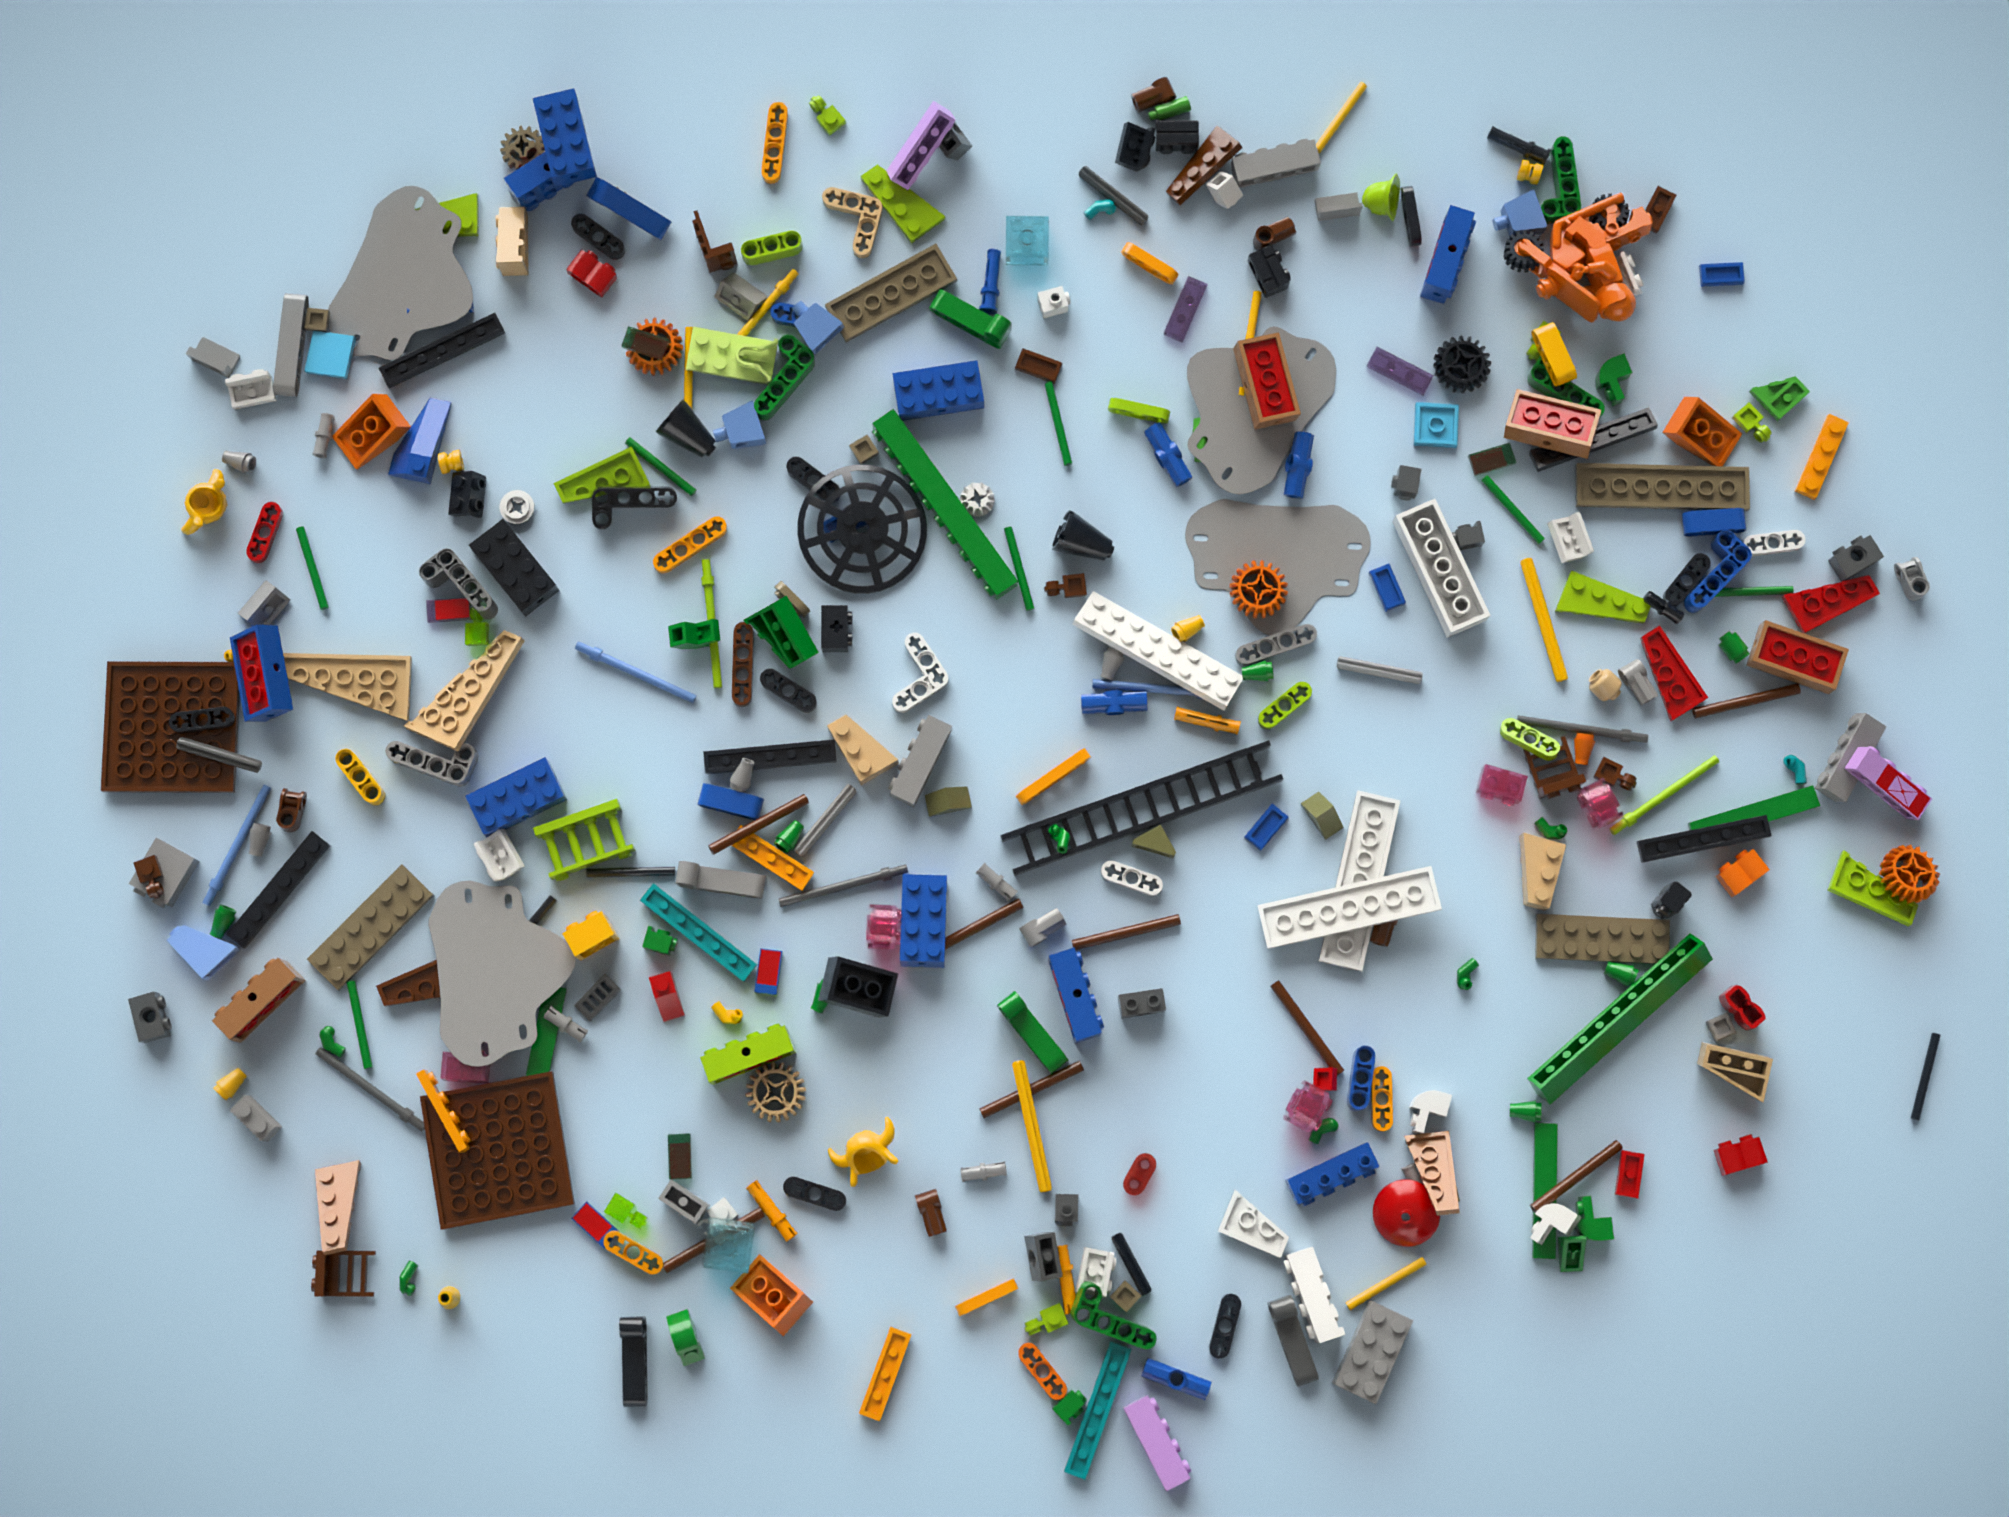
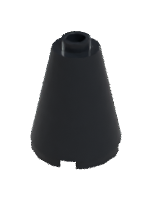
(687, 431)
(1081, 539)

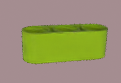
(763, 255)

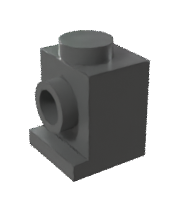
(1469, 537)

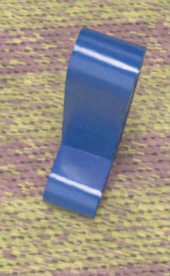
(628, 208)
(1716, 577)

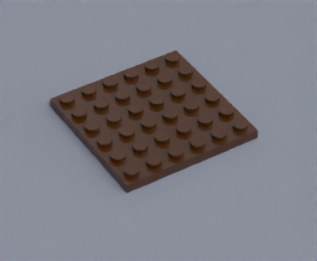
(137, 734)
(514, 1153)

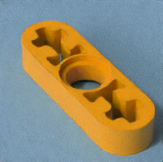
(1149, 263)
(1387, 1115)
(651, 1254)
(986, 1297)

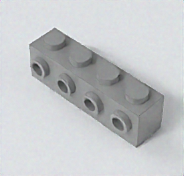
(1275, 163)
(920, 761)
(1835, 780)

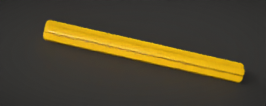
(1544, 619)
(1032, 1126)

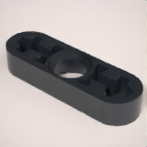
(1410, 216)
(614, 241)
(812, 471)
(1685, 571)
(798, 704)
(186, 727)
(800, 1182)
(1222, 1307)

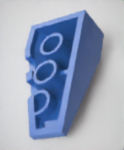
(419, 449)

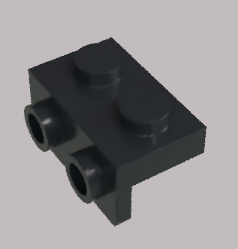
(1135, 146)
(467, 494)

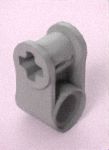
(1912, 574)

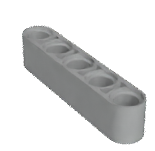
(290, 345)

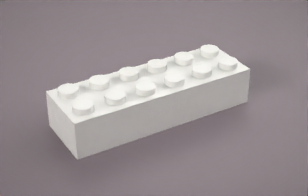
(1441, 568)

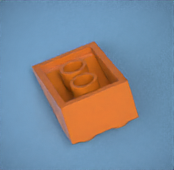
(371, 430)
(1702, 431)
(771, 1295)

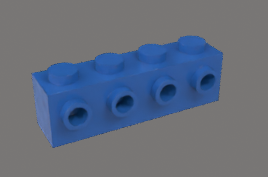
(1332, 1173)

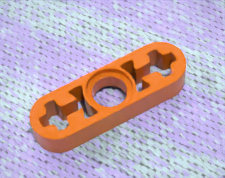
(1057, 1381)

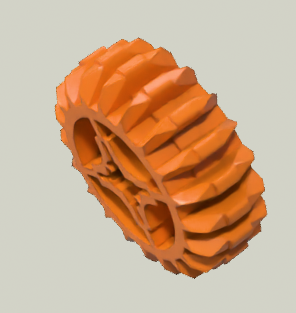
(673, 348)
(1267, 589)
(1903, 879)

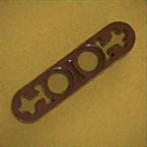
(739, 664)

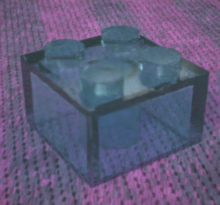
(1027, 240)
(728, 1245)

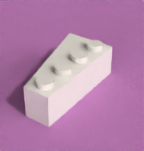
(1313, 1295)

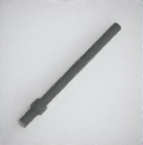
(1624, 735)
(885, 875)
(405, 1114)

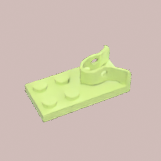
(731, 355)

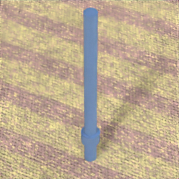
(597, 654)
(1142, 687)
(217, 883)

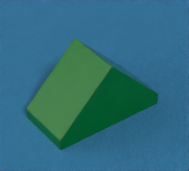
(1571, 1253)

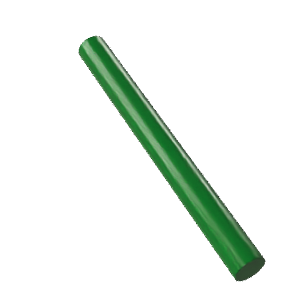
(1058, 423)
(661, 466)
(1509, 505)
(1019, 568)
(319, 591)
(1755, 591)
(359, 1024)

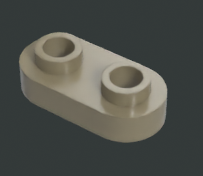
(797, 603)

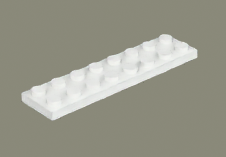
(1158, 650)
(1362, 860)
(1349, 907)

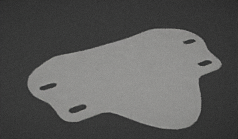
(398, 268)
(1228, 421)
(1300, 541)
(492, 970)

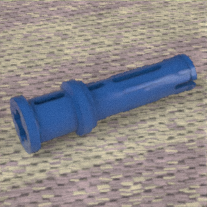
(990, 291)

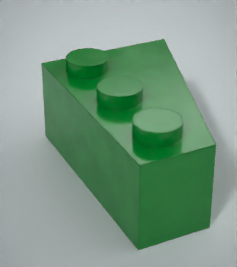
(784, 632)

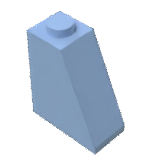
(201, 950)

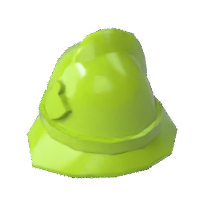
(1383, 197)

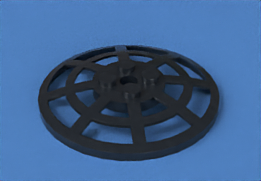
(858, 542)

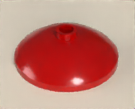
(1401, 1198)

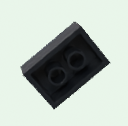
(858, 986)

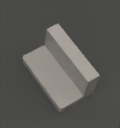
(1338, 206)
(739, 295)
(214, 357)
(264, 605)

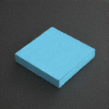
(330, 354)
(1436, 425)

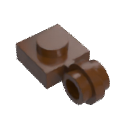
(1073, 586)
(1611, 772)
(147, 871)

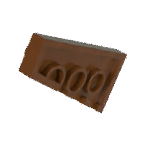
(1207, 160)
(411, 986)

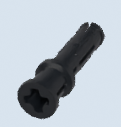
(1528, 150)

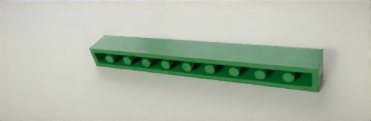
(944, 504)
(1620, 1018)

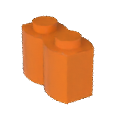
(1742, 872)

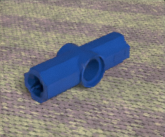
(1168, 454)
(1298, 465)
(1114, 702)
(1190, 1383)

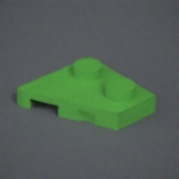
(1780, 396)

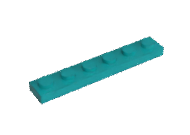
(698, 932)
(1097, 1410)

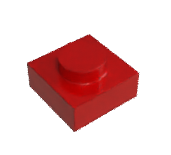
(1325, 1078)

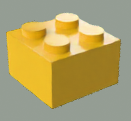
(590, 935)

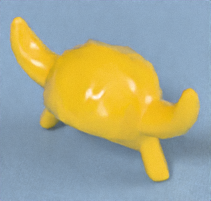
(205, 503)
(866, 1152)

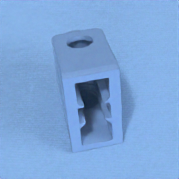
(1521, 215)
(816, 325)
(741, 427)

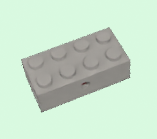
(1372, 1351)

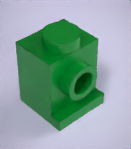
(659, 941)
(1070, 1406)

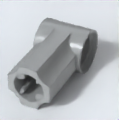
(1636, 678)
(1039, 929)

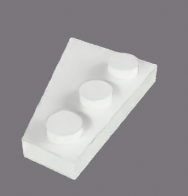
(1250, 1226)

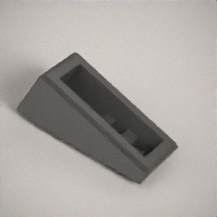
(591, 992)

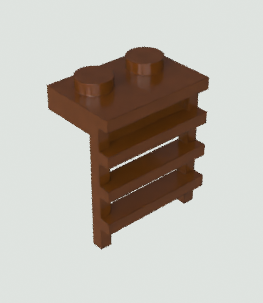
(717, 258)
(1554, 785)
(328, 1274)

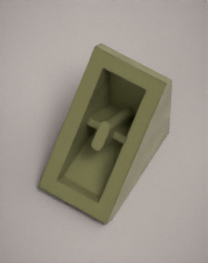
(948, 800)
(1322, 815)
(1155, 842)

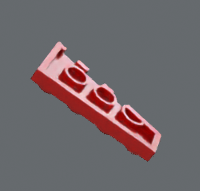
(1819, 605)
(1673, 677)

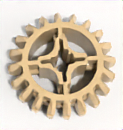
(763, 1078)

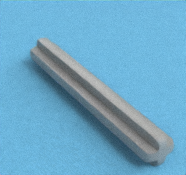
(1379, 670)
(825, 820)

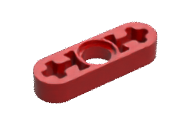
(265, 549)

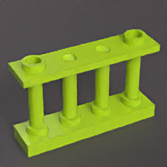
(568, 825)

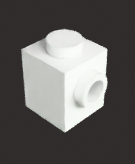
(1224, 189)
(1053, 302)

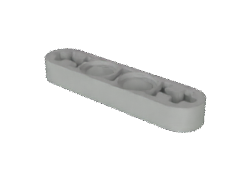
(1277, 647)

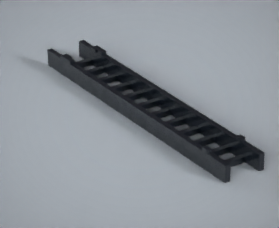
(1254, 786)

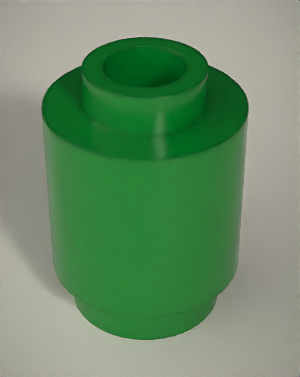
(1733, 647)

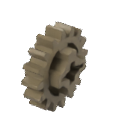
(532, 148)

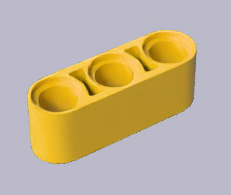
(1554, 354)
(355, 767)

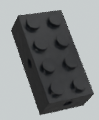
(514, 567)

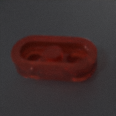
(1139, 1174)

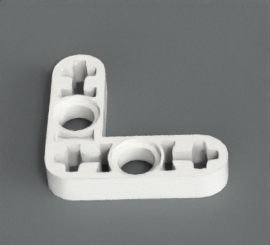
(926, 680)

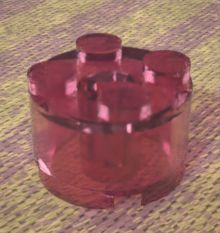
(1600, 803)
(882, 926)
(1307, 1107)

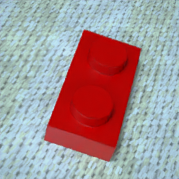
(1629, 1174)

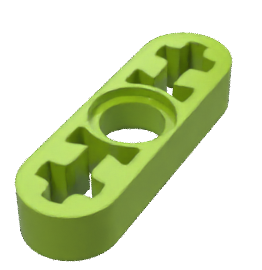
(1139, 410)
(1276, 720)
(1526, 730)

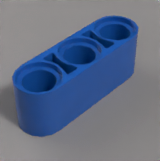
(1713, 521)
(730, 801)
(1356, 1088)

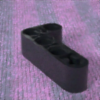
(634, 501)
(634, 1360)

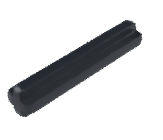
(1131, 1264)

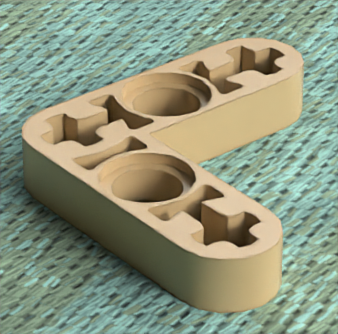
(865, 215)

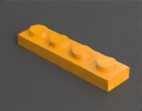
(1821, 456)
(775, 860)
(448, 1118)
(885, 1373)

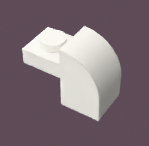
(1428, 1103)
(1554, 1216)

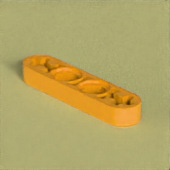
(771, 142)
(692, 548)
(1053, 776)

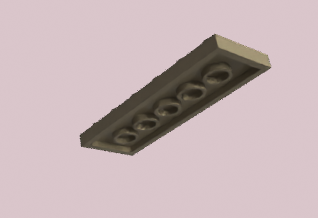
(892, 292)
(370, 927)
(1601, 938)

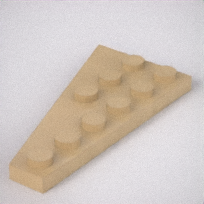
(368, 680)
(466, 695)

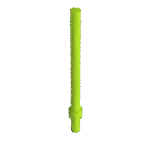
(708, 582)
(1631, 818)

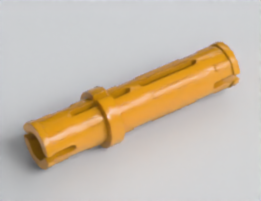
(1183, 715)
(776, 1217)
(1066, 1281)

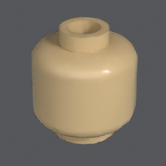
(1605, 684)

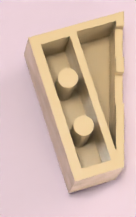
(512, 241)
(861, 750)
(1540, 869)
(1740, 1068)

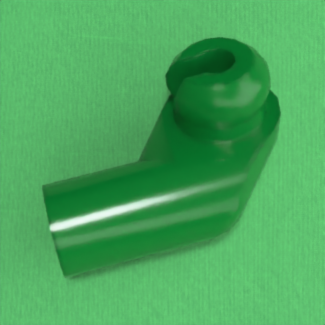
(1551, 832)
(1061, 836)
(1464, 976)
(328, 1043)
(1326, 1126)
(405, 1278)

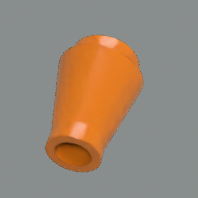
(1583, 748)

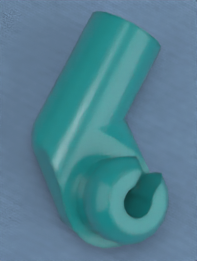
(1098, 206)
(1797, 767)

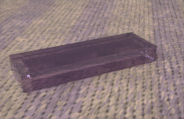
(1185, 309)
(1400, 371)

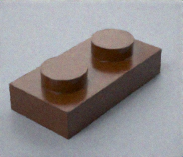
(1659, 206)

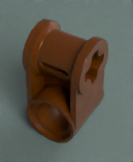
(291, 805)

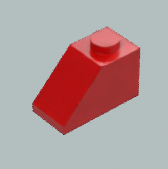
(666, 996)

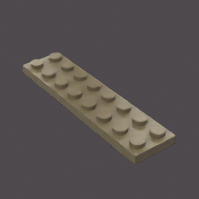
(1662, 486)

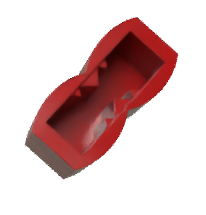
(592, 273)
(1746, 1013)
(1740, 1155)

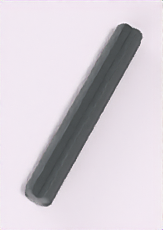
(1114, 195)
(219, 754)

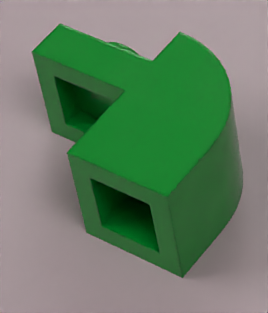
(1609, 376)
(694, 635)
(1593, 1228)
(685, 1337)

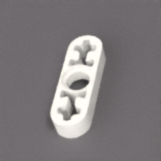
(1789, 546)
(1149, 877)

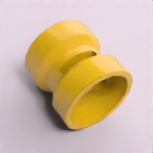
(1525, 169)
(452, 461)

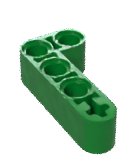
(1562, 179)
(971, 320)
(780, 381)
(1568, 389)
(1032, 1032)
(1114, 1321)

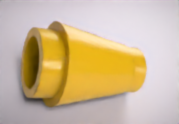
(1187, 628)
(230, 1084)
(454, 1297)

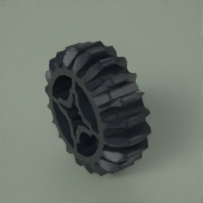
(1457, 348)

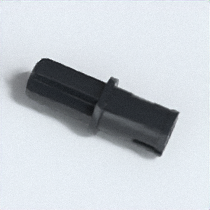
(1663, 607)

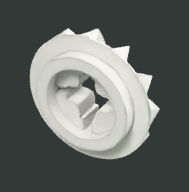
(506, 506)
(971, 506)

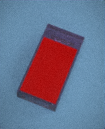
(448, 610)

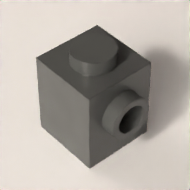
(1406, 482)
(1066, 1209)

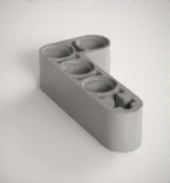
(430, 760)
(710, 879)

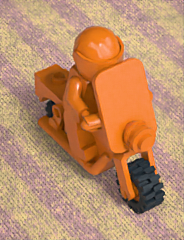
(1585, 239)

